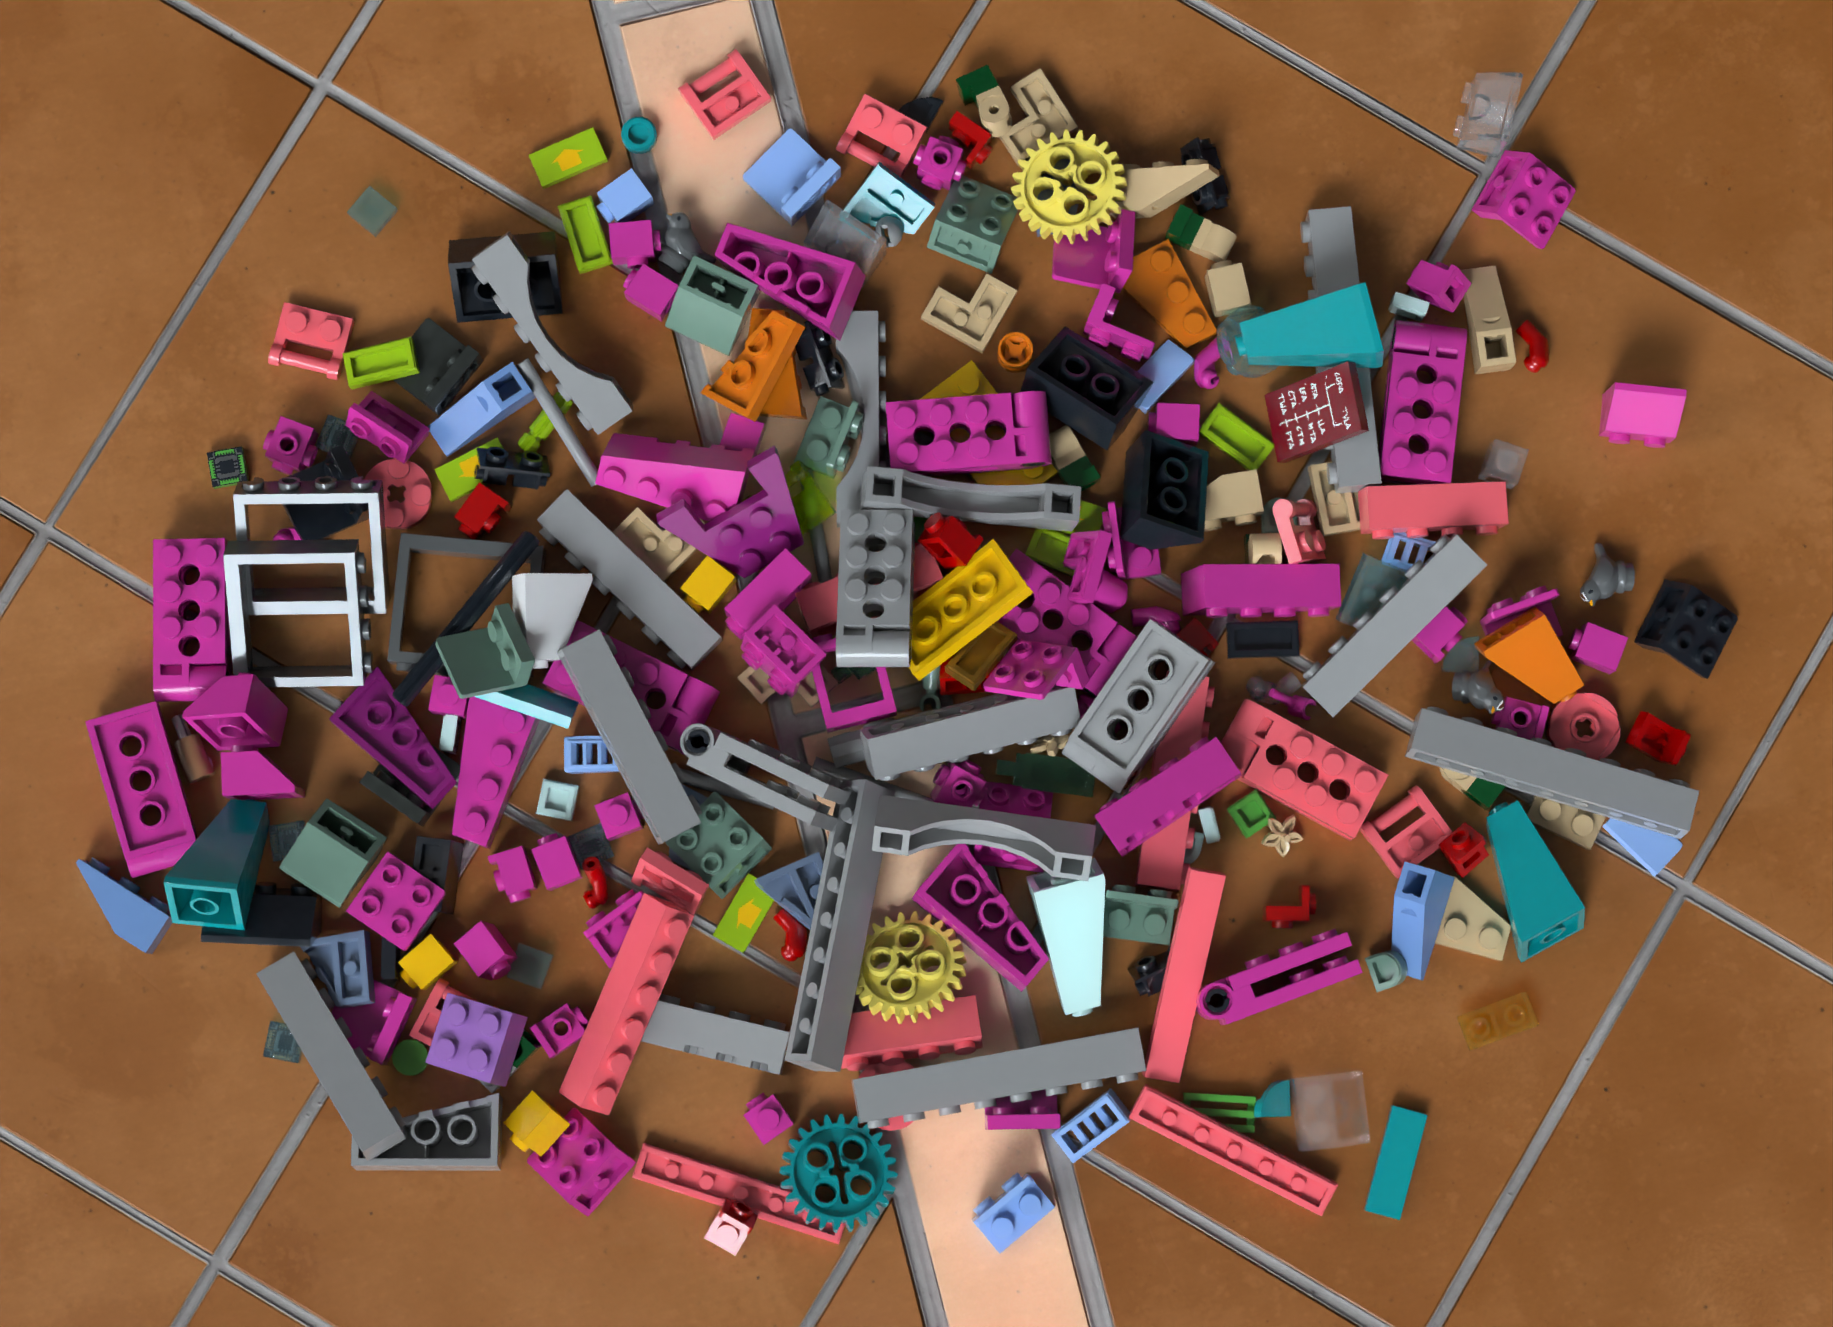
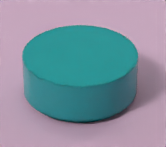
(639, 135)

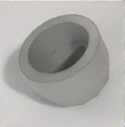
(895, 230)

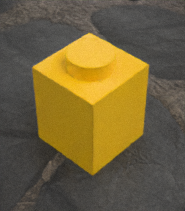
(707, 586)
(426, 963)
(535, 1124)

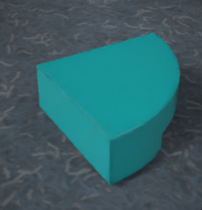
(1274, 1101)

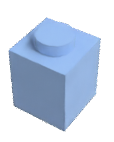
(624, 198)

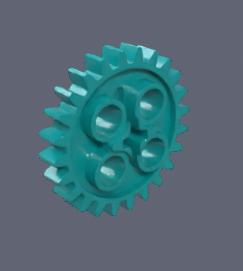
(869, 1167)

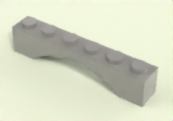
(861, 354)
(594, 393)
(1011, 505)
(914, 825)

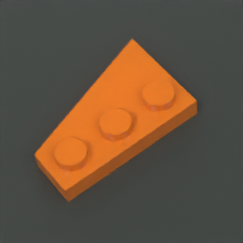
(1169, 296)
(755, 371)
(785, 397)

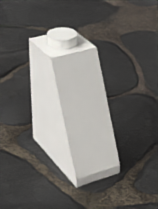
(548, 609)

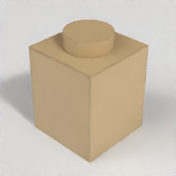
(1227, 288)

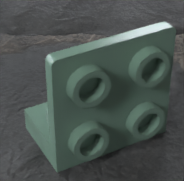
(973, 223)
(827, 436)
(488, 657)
(720, 846)
(1139, 916)

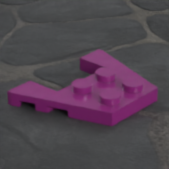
(750, 532)

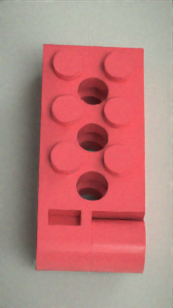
(1258, 729)

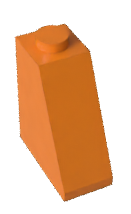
(1533, 655)

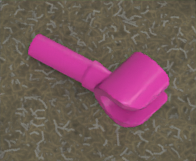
(1295, 704)

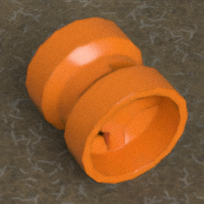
(1015, 346)

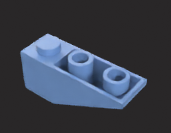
(481, 409)
(129, 914)
(1418, 915)

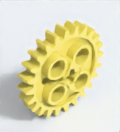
(1084, 160)
(926, 988)

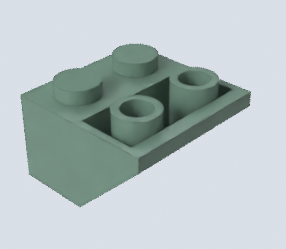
(712, 305)
(333, 852)

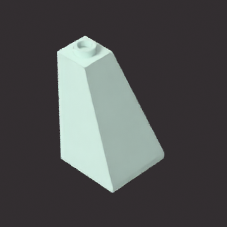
(1072, 932)

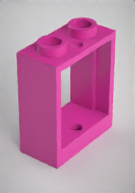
(772, 586)
(856, 715)

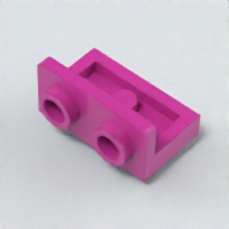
(386, 427)
(609, 930)

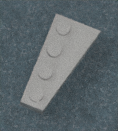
(717, 1036)
(445, 1140)

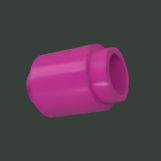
(1110, 593)

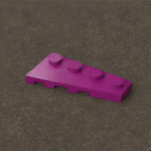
(393, 738)

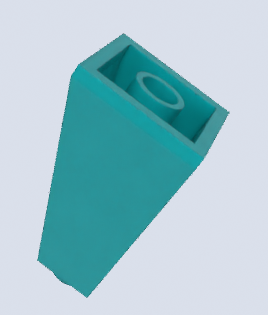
(1316, 333)
(220, 870)
(1533, 886)

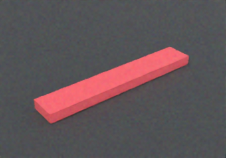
(1184, 974)
(1233, 1150)
(716, 1184)

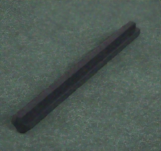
(468, 615)

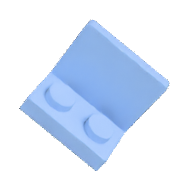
(792, 176)
(1012, 1212)

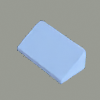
(1164, 369)
(1646, 846)

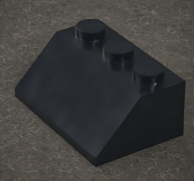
(476, 302)
(1087, 387)
(1164, 493)
(275, 918)

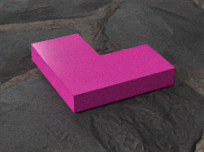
(1086, 556)

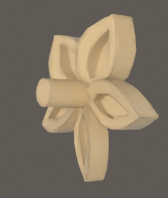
(1050, 743)
(1281, 835)

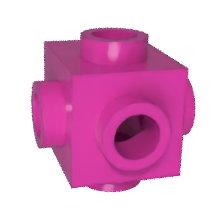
(935, 174)
(288, 434)
(950, 776)

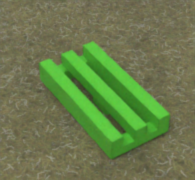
(1249, 1114)

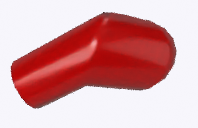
(1537, 344)
(598, 880)
(795, 936)

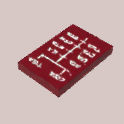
(1316, 412)

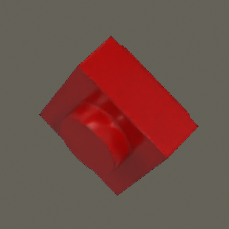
(1658, 739)
(1464, 849)
(1284, 916)

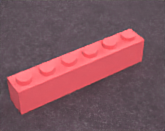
(1163, 855)
(626, 1004)

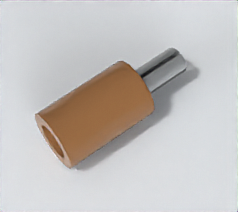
(191, 752)

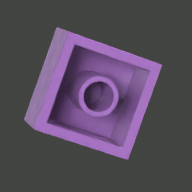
(476, 1040)

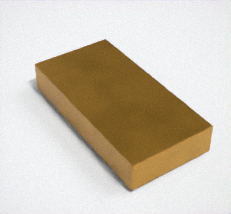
(981, 655)

